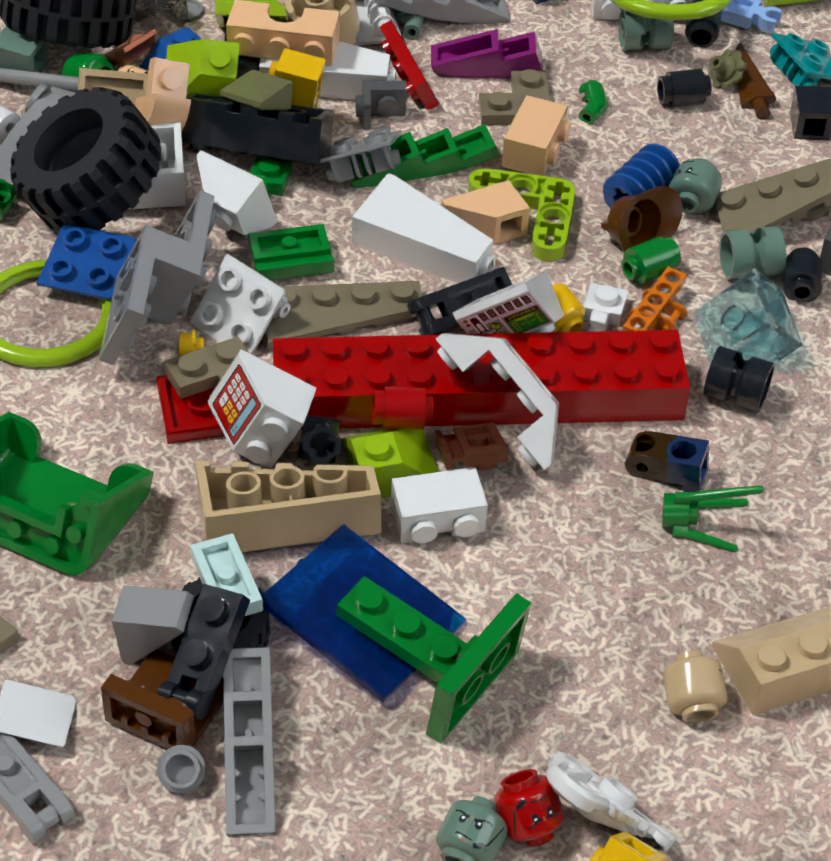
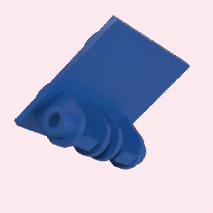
(85, 261)

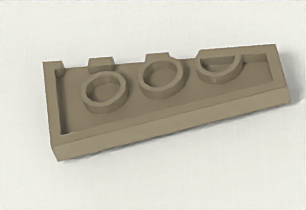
(775, 198)
(342, 308)

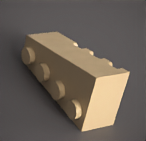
(286, 503)

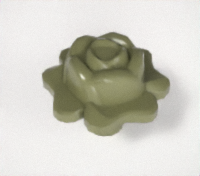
(727, 69)

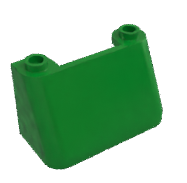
(56, 511)

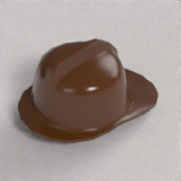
(644, 217)

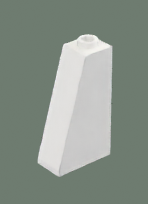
(349, 70)
(420, 233)

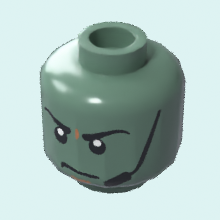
(697, 185)
(472, 831)

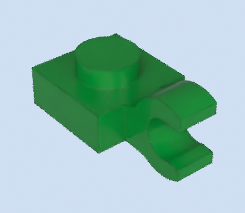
(273, 173)

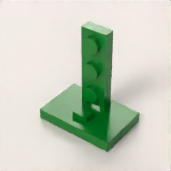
(458, 667)

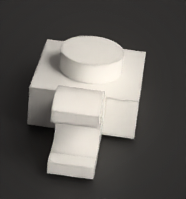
(604, 306)

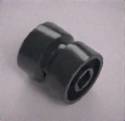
(738, 378)

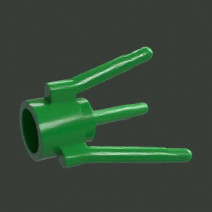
(683, 507)

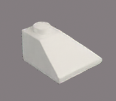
(238, 196)

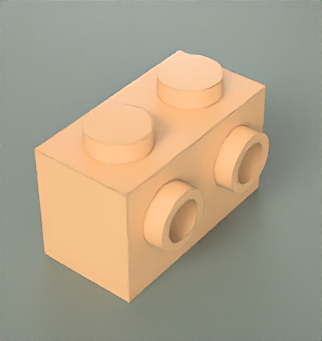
(535, 136)

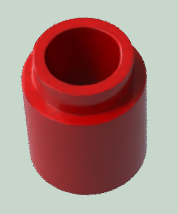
(402, 408)

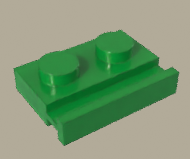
(291, 252)

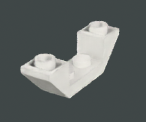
(466, 350)

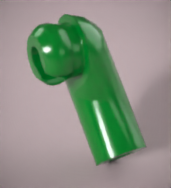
(597, 101)

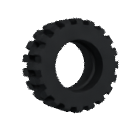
(71, 21)
(86, 159)

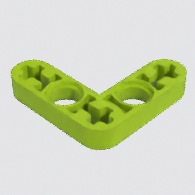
(540, 197)

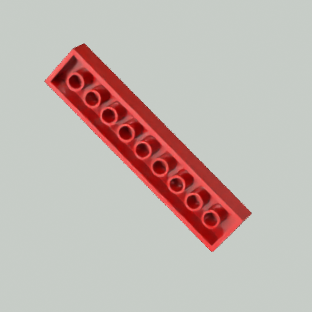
(589, 373)

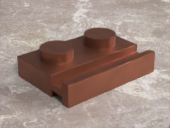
(473, 445)

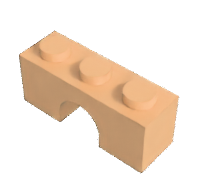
(262, 37)

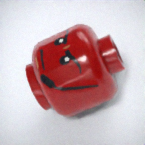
(529, 807)

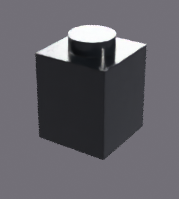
(811, 112)

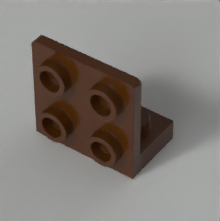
(140, 710)

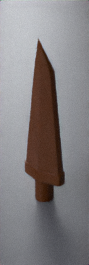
(753, 88)

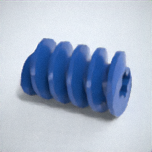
(645, 170)

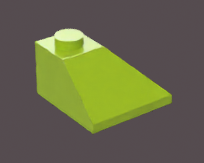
(211, 64)
(391, 453)

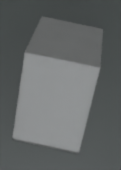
(148, 619)

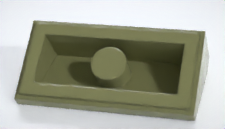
(260, 91)

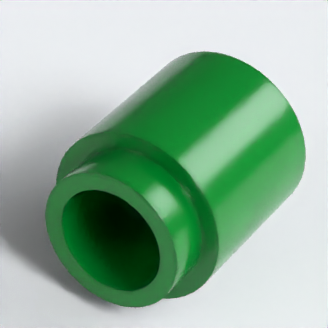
(650, 259)

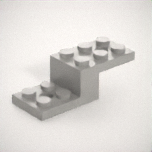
(158, 277)

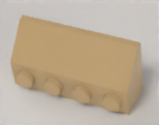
(780, 661)

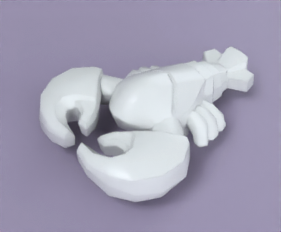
(602, 800)

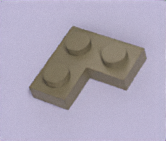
(501, 107)
(202, 368)

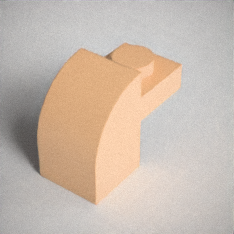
(165, 93)

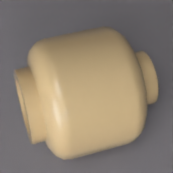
(695, 687)

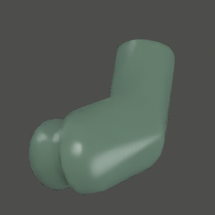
(411, 23)

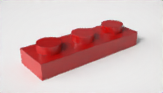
(407, 67)

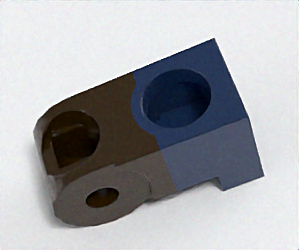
(669, 459)

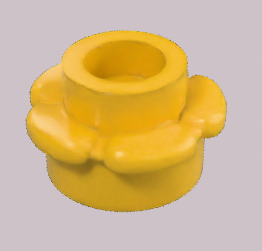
(189, 342)

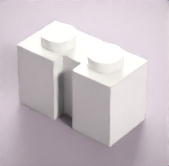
(438, 504)

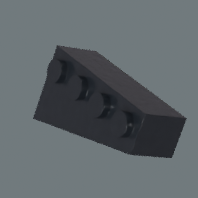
(278, 134)

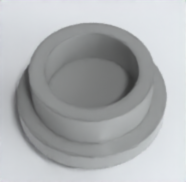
(181, 769)

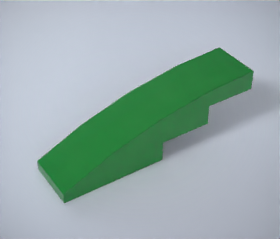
(434, 155)

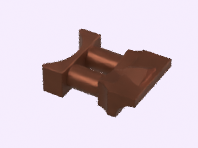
(131, 49)

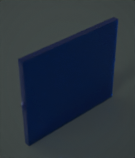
(309, 599)

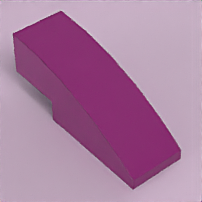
(486, 55)

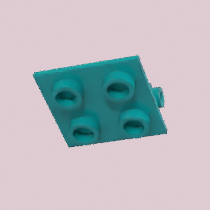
(801, 59)

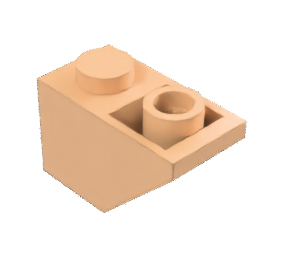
(492, 210)

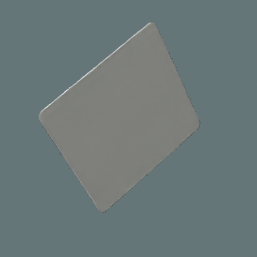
(35, 713)

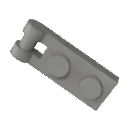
(24, 785)

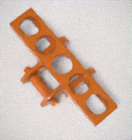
(661, 302)

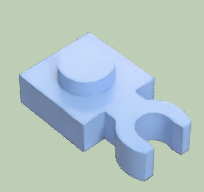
(749, 12)

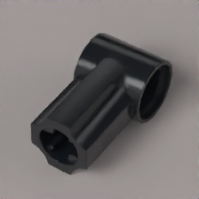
(320, 440)

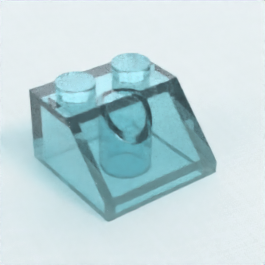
(749, 319)

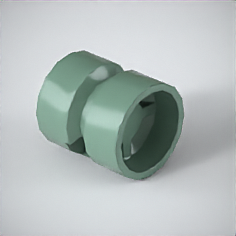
(639, 31)
(744, 251)

